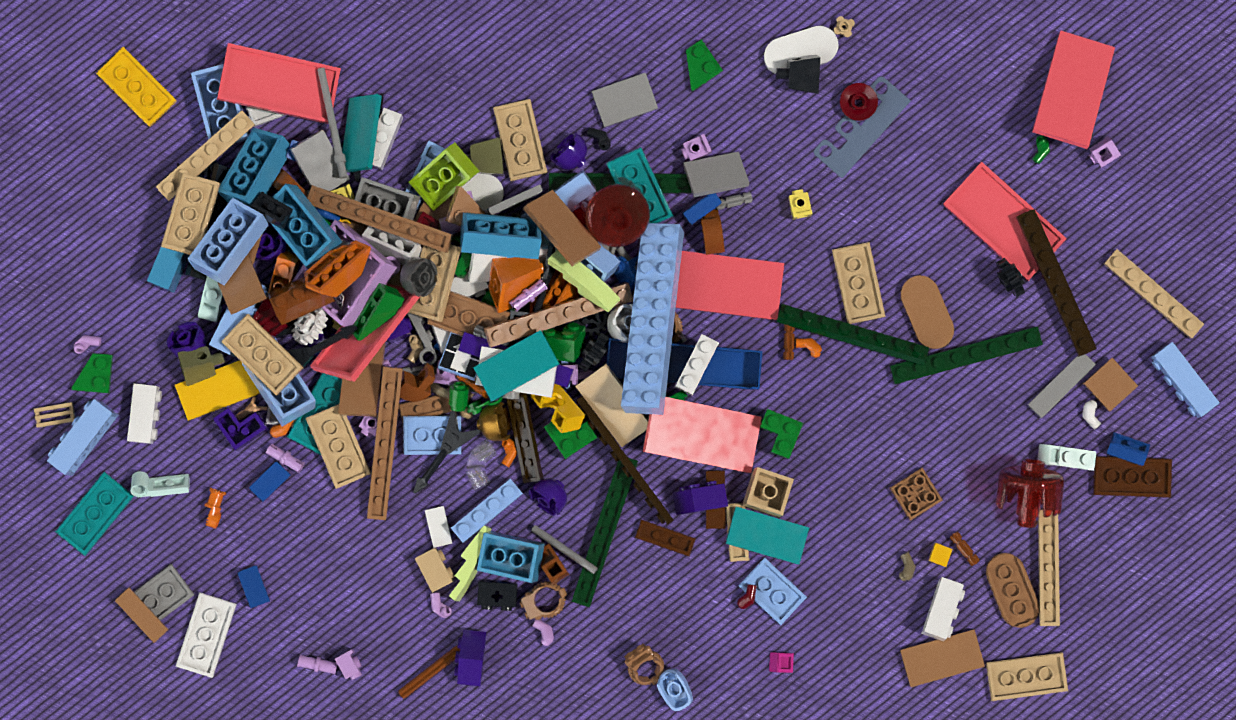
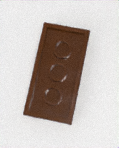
(1123, 478)

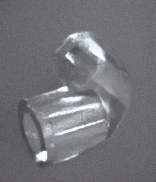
(476, 464)

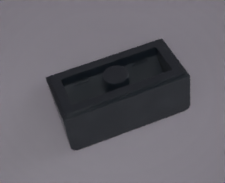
(272, 210)

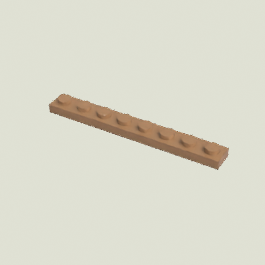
(380, 219)
(550, 317)
(384, 442)

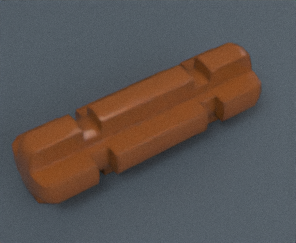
(788, 342)
(964, 548)

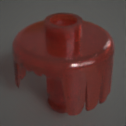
(617, 214)
(1034, 487)

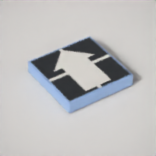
(458, 361)

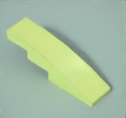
(586, 281)
(469, 569)

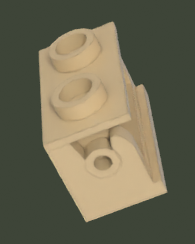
(434, 569)

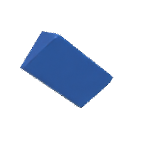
(701, 208)
(1128, 449)
(269, 481)
(253, 586)

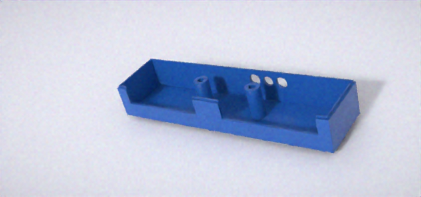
(726, 368)

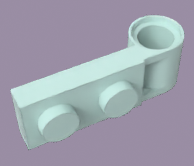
(211, 301)
(1067, 457)
(144, 486)

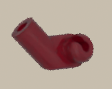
(748, 598)

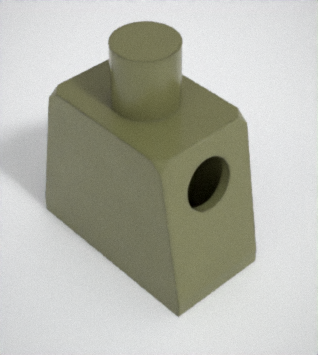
(487, 157)
(199, 364)

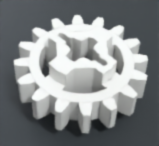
(309, 326)

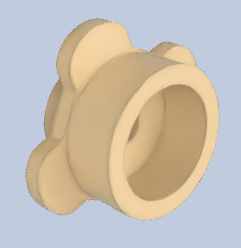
(844, 31)

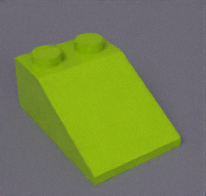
(443, 175)

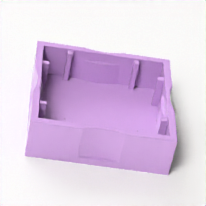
(376, 270)

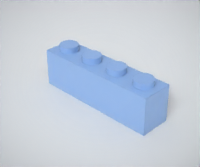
(573, 192)
(601, 263)
(1185, 380)
(487, 510)

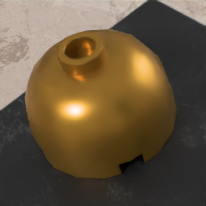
(494, 422)

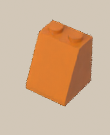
(510, 277)

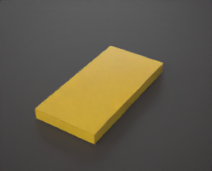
(136, 87)
(224, 389)

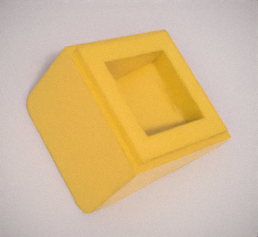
(940, 554)

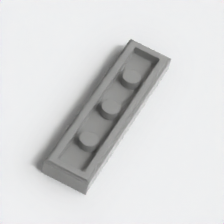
(1061, 385)

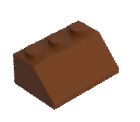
(296, 300)

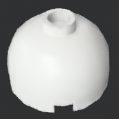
(619, 322)

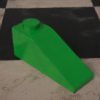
(379, 309)

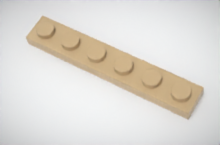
(207, 153)
(1153, 294)
(1048, 570)

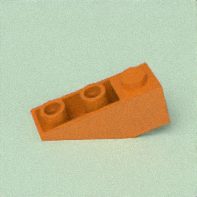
(284, 271)

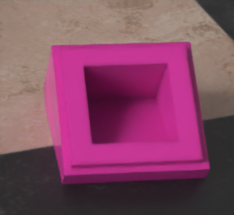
(781, 662)

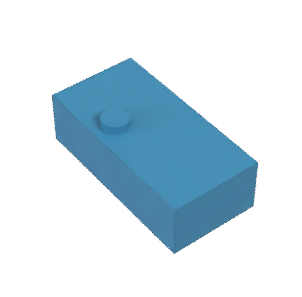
(255, 167)
(306, 229)
(500, 236)
(168, 269)

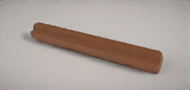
(428, 673)

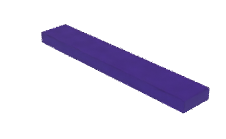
(472, 345)

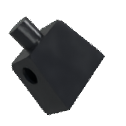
(801, 73)

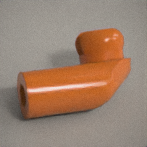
(810, 344)
(279, 431)
(510, 450)

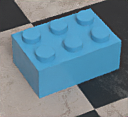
(510, 556)

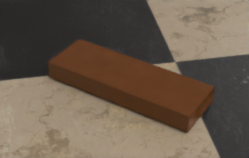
(715, 517)
(665, 538)

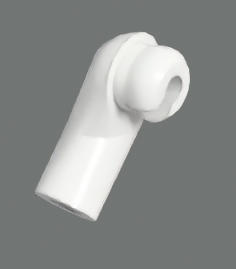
(1089, 414)

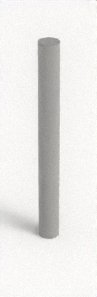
(564, 549)

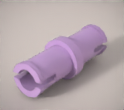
(528, 295)
(285, 458)
(317, 664)

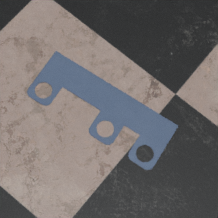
(863, 136)

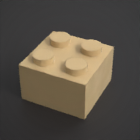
(767, 492)

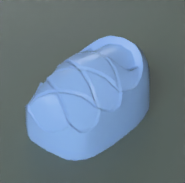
(674, 689)

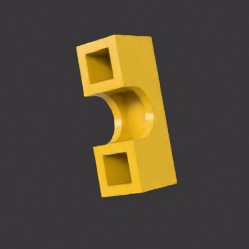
(567, 414)

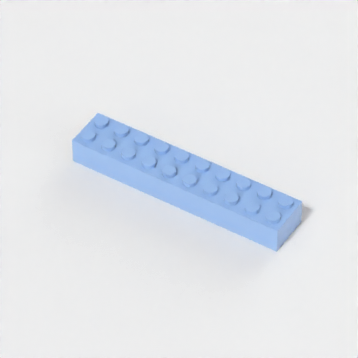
(652, 319)

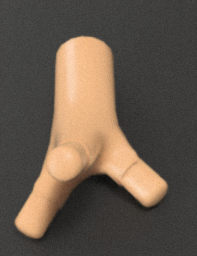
(251, 408)

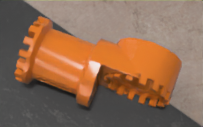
(214, 503)

